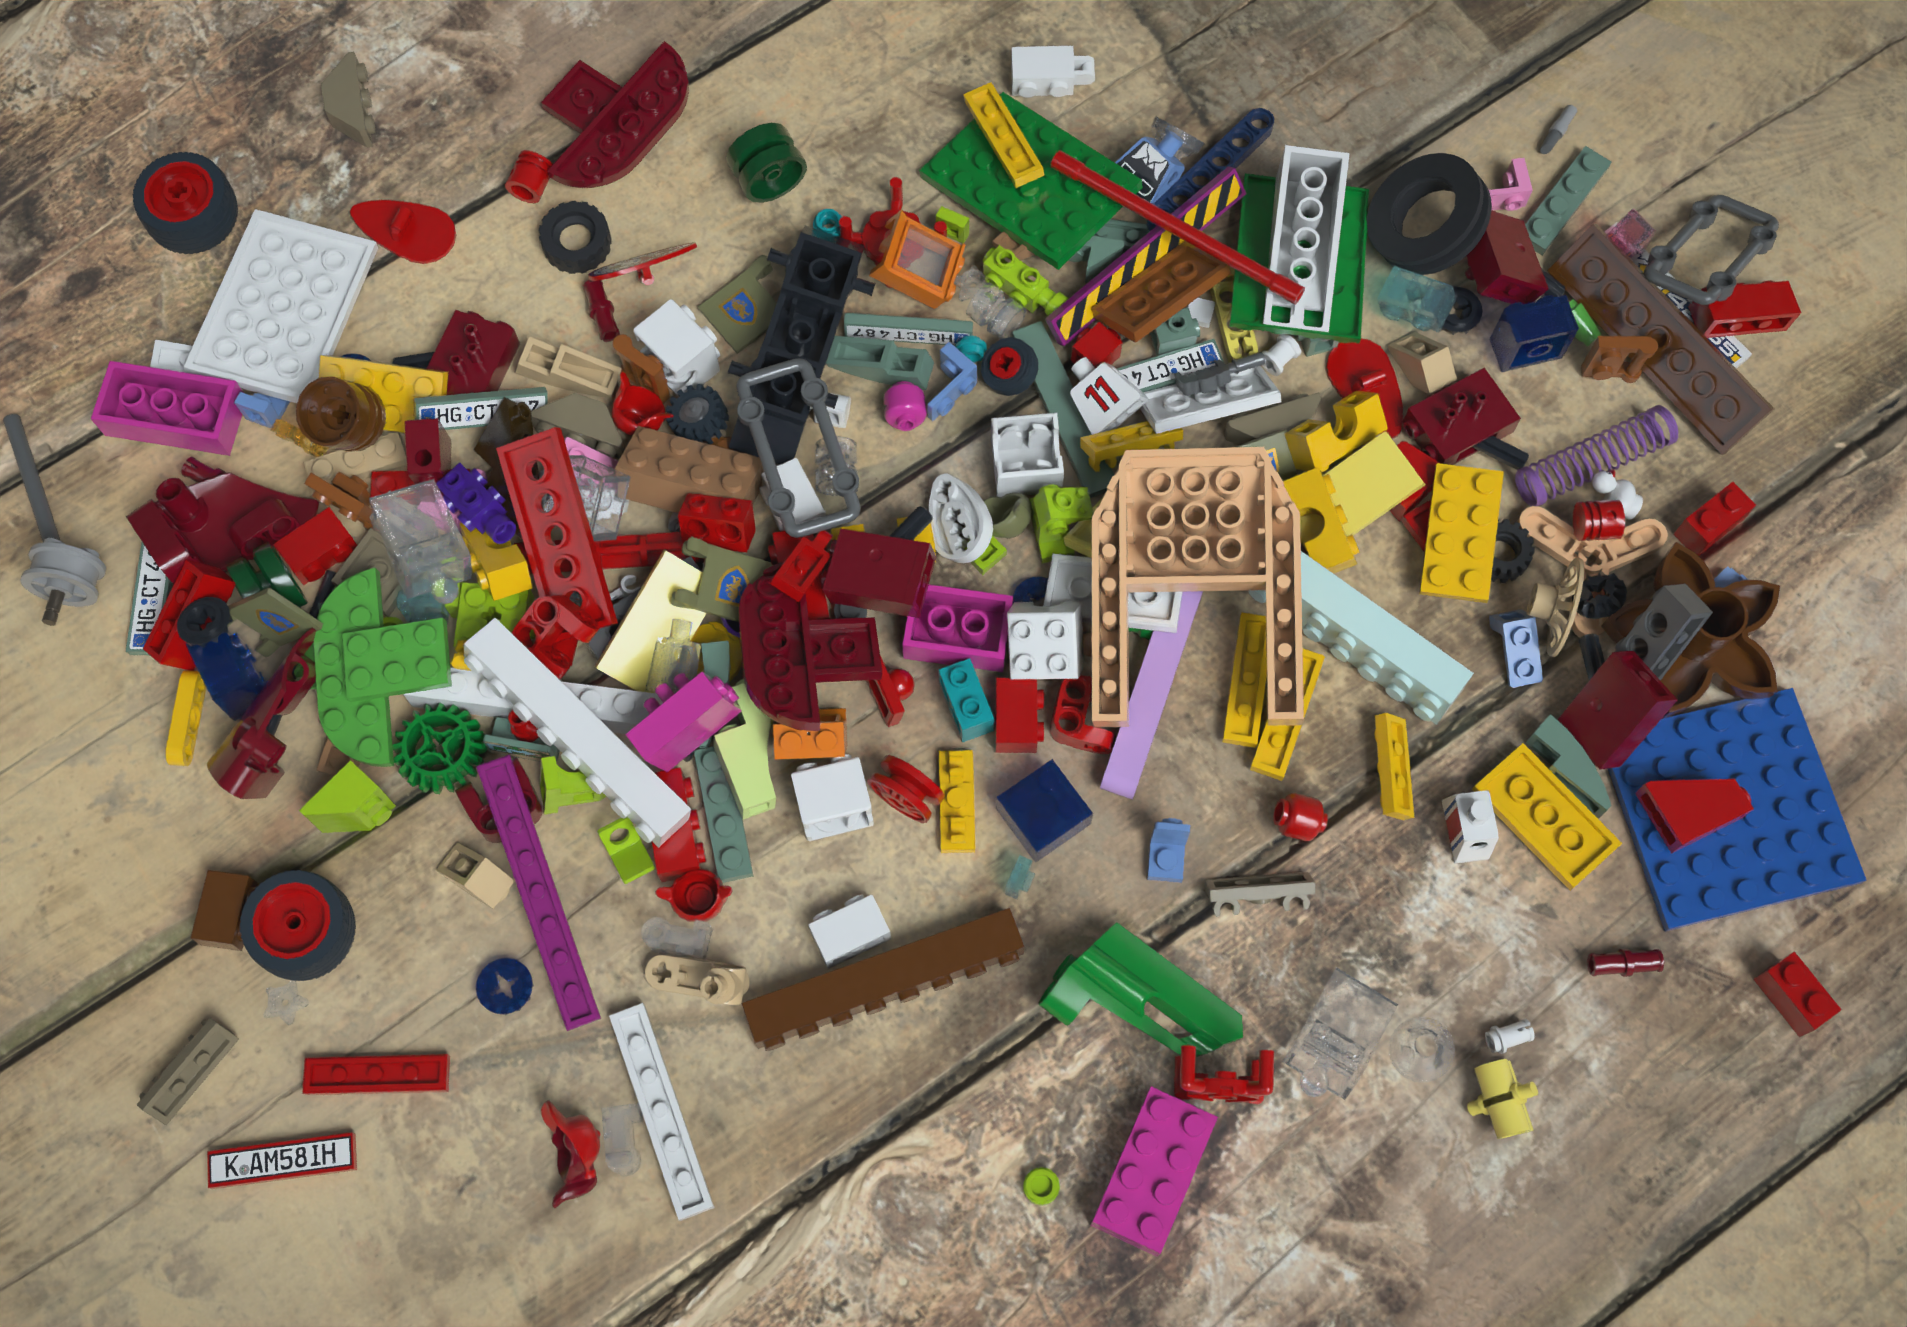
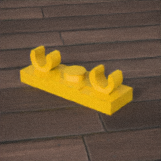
(1115, 442)
(957, 807)

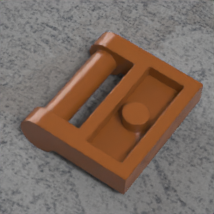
(1608, 357)
(641, 369)
(333, 496)

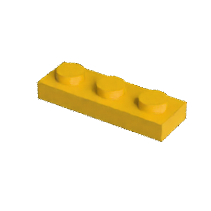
(1394, 766)

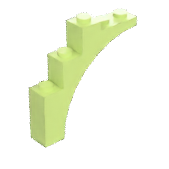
(745, 757)

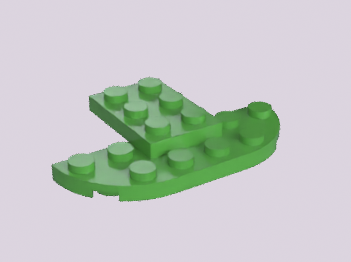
(366, 663)

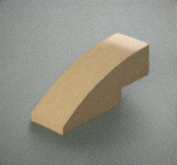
(567, 369)

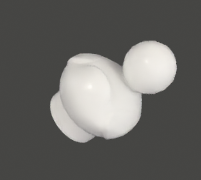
(1620, 490)

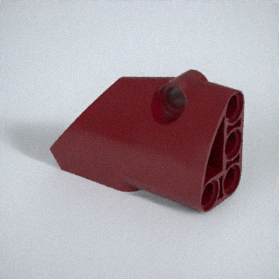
(215, 521)
(250, 754)

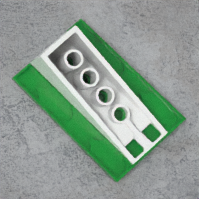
(1312, 233)

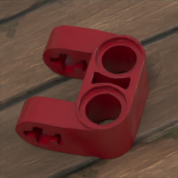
(482, 814)

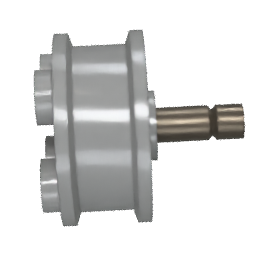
(62, 576)

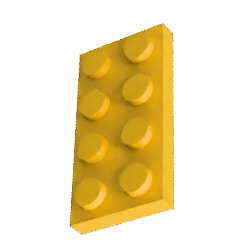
(393, 383)
(1461, 533)
(1547, 817)

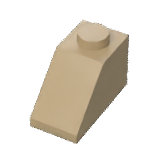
(1424, 362)
(476, 875)

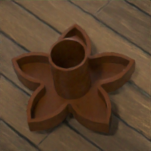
(1721, 647)

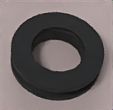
(1454, 238)

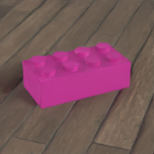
(168, 408)
(1154, 1171)

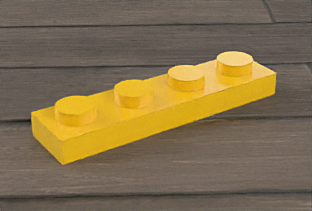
(1003, 135)
(1247, 682)
(1279, 741)

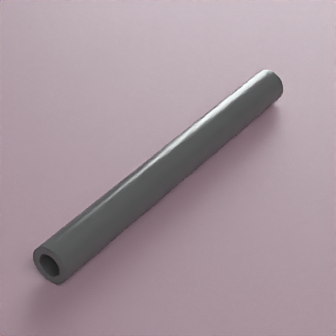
(30, 477)

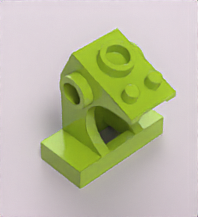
(1053, 512)
(563, 787)

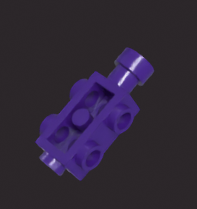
(478, 506)

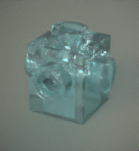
(421, 607)

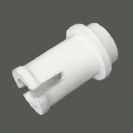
(1508, 1036)

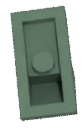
(1099, 254)

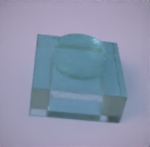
(1020, 878)

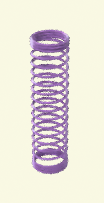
(1652, 430)

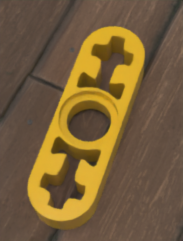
(185, 719)

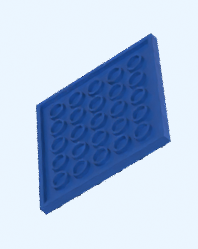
(1773, 855)

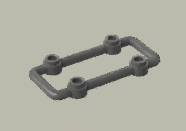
(1701, 217)
(782, 500)

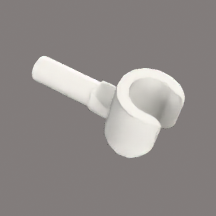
(623, 591)

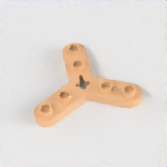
(1559, 541)

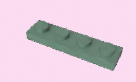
(1566, 198)
(723, 819)

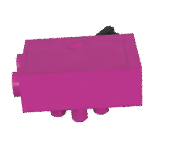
(683, 719)

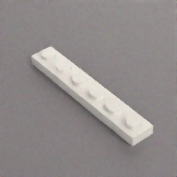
(661, 1112)

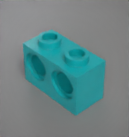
(966, 700)

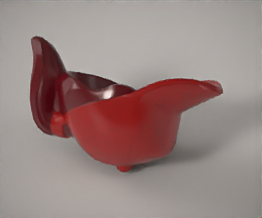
(577, 1150)

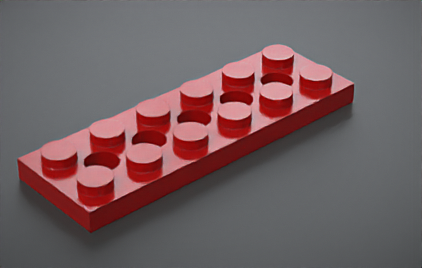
(567, 514)

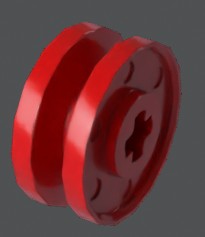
(906, 789)

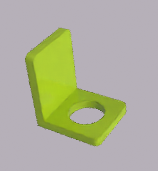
(628, 854)

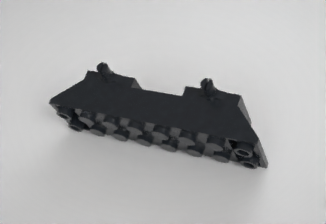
(803, 325)

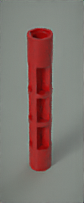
(629, 551)

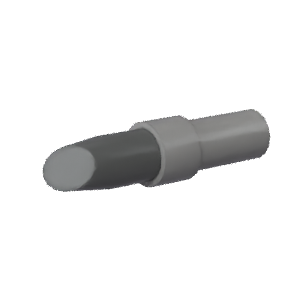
(1558, 129)

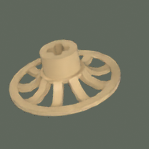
(1546, 601)

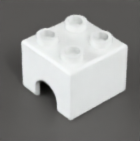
(679, 345)
(1026, 453)
(1045, 641)
(832, 797)

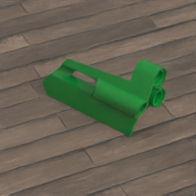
(1126, 974)

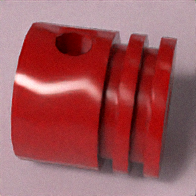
(528, 177)
(1598, 520)

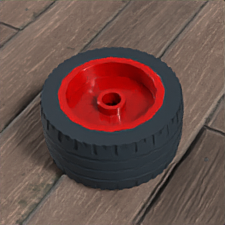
(185, 202)
(297, 925)

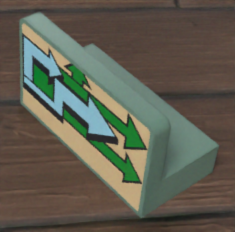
(504, 742)

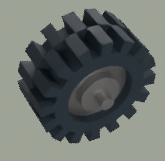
(698, 414)

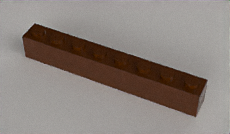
(882, 979)

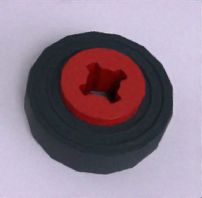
(1019, 373)

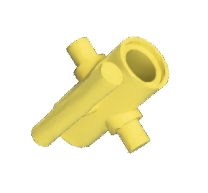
(1503, 1099)

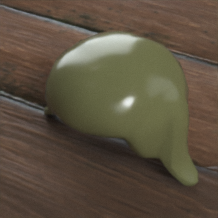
(1009, 514)

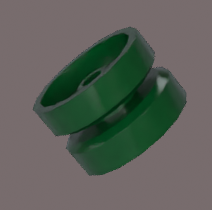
(766, 162)
(271, 575)

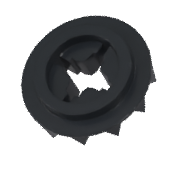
(1470, 315)
(1601, 605)
(196, 615)

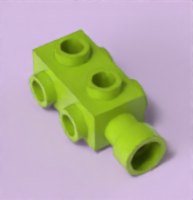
(1014, 281)

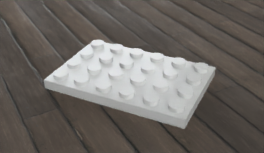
(281, 305)

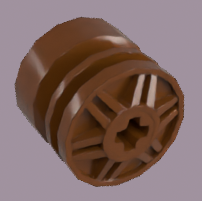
(325, 409)

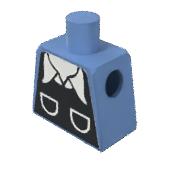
(1154, 164)

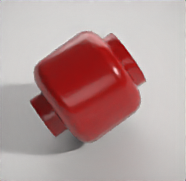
(1300, 817)

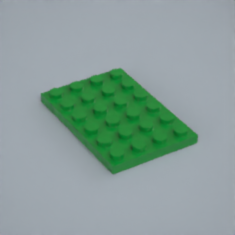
(1046, 215)

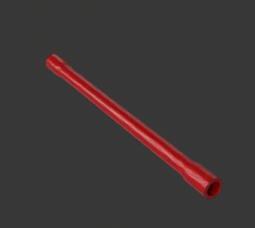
(1274, 281)

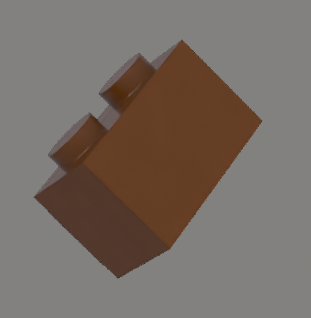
(220, 910)

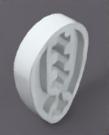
(973, 515)

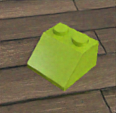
(348, 803)

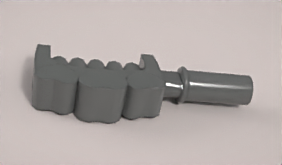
(1217, 375)

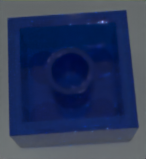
(1533, 332)
(229, 673)
(1044, 810)

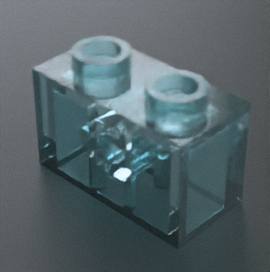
(1402, 298)

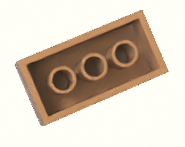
(671, 466)

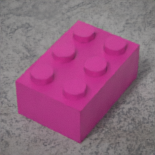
(959, 627)

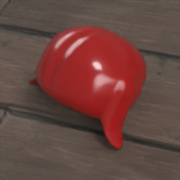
(637, 407)
(696, 895)

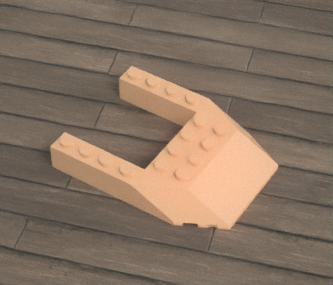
(1196, 526)

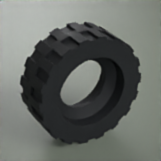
(572, 214)

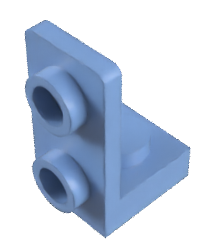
(964, 378)
(261, 408)
(1520, 646)
(1167, 850)

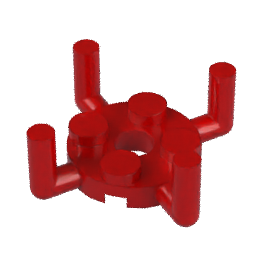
(875, 229)
(1225, 1085)

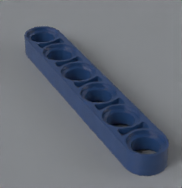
(1225, 149)

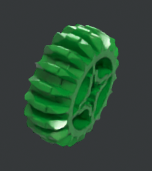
(427, 755)

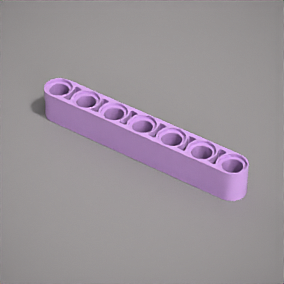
(1148, 702)

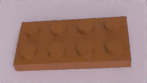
(1160, 291)

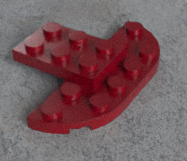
(615, 121)
(790, 654)

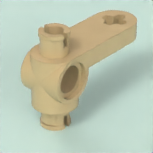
(698, 977)

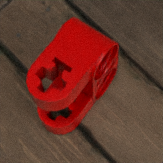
(547, 629)
(1075, 710)

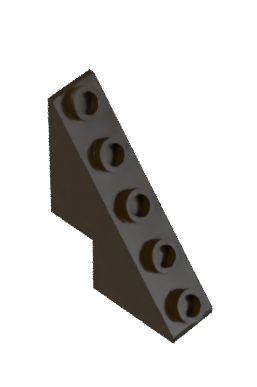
(508, 425)

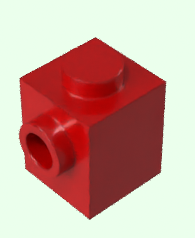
(1098, 345)

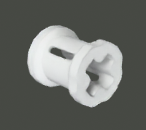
(1280, 354)

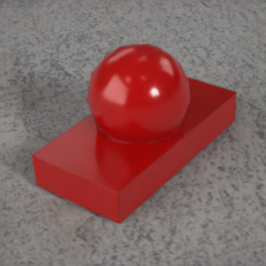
(890, 691)

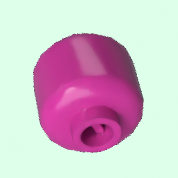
(904, 406)

